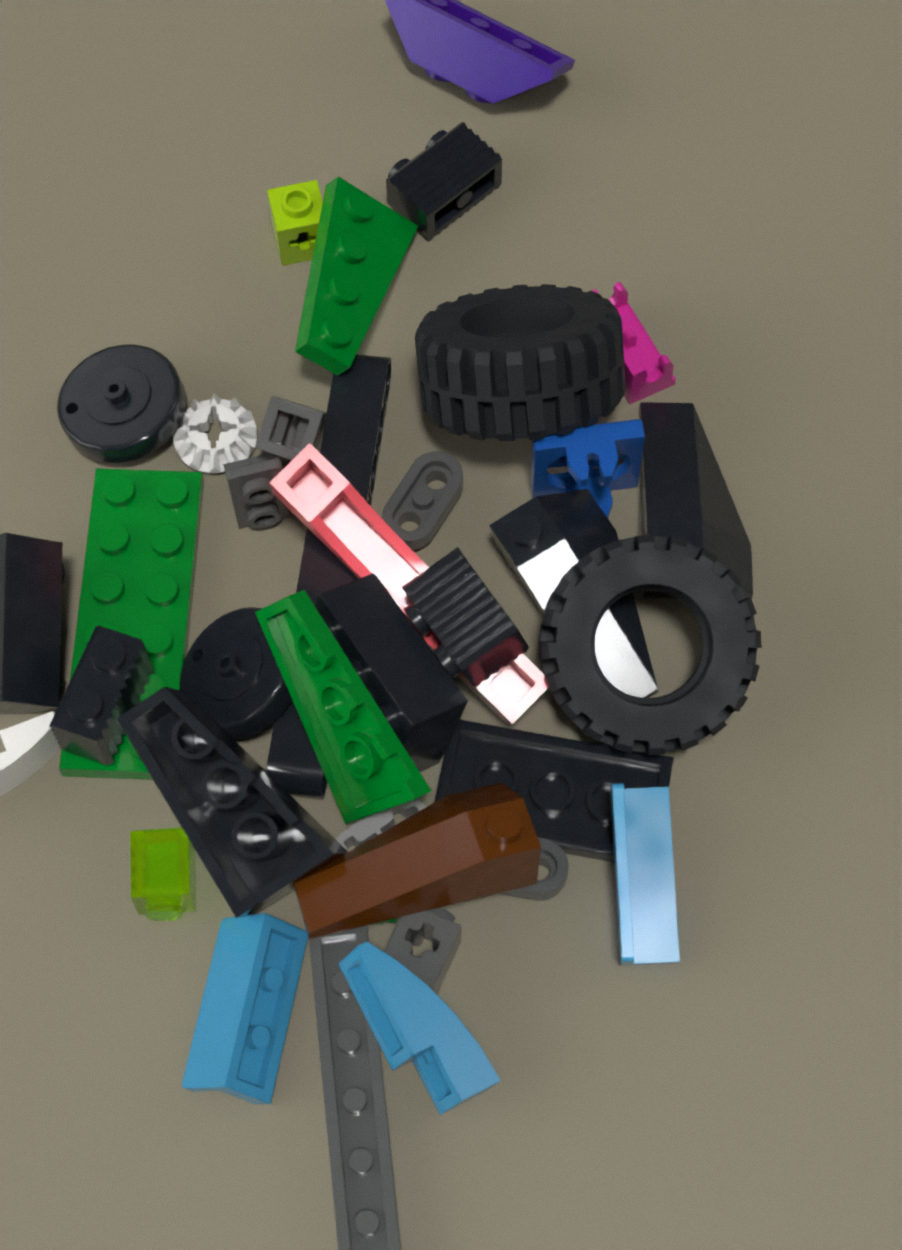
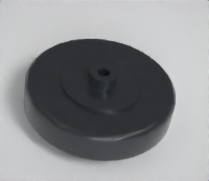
(121, 403)
(235, 675)

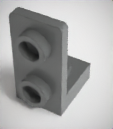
(252, 492)

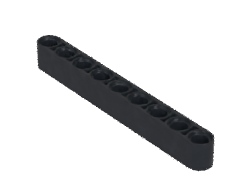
(353, 447)

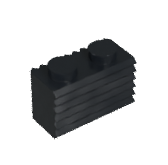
(444, 179)
(464, 617)
(99, 692)

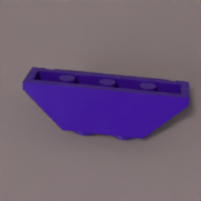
(473, 49)

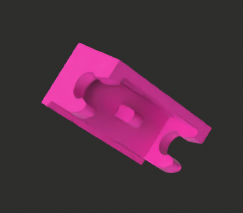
(644, 366)

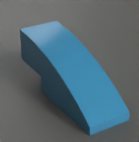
(417, 1028)

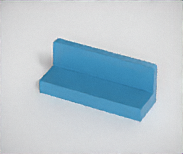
(644, 875)
(246, 1008)

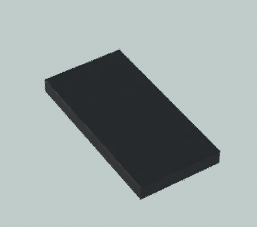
(559, 778)

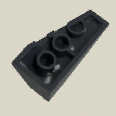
(687, 492)

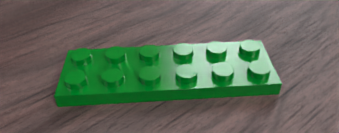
(139, 583)

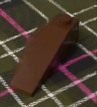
(436, 858)

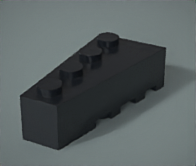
(229, 807)

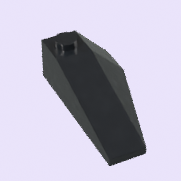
(543, 543)

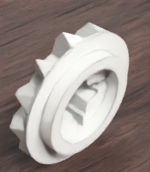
(233, 444)

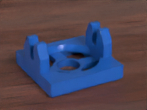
(584, 450)

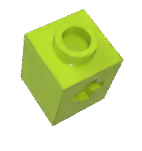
(292, 212)

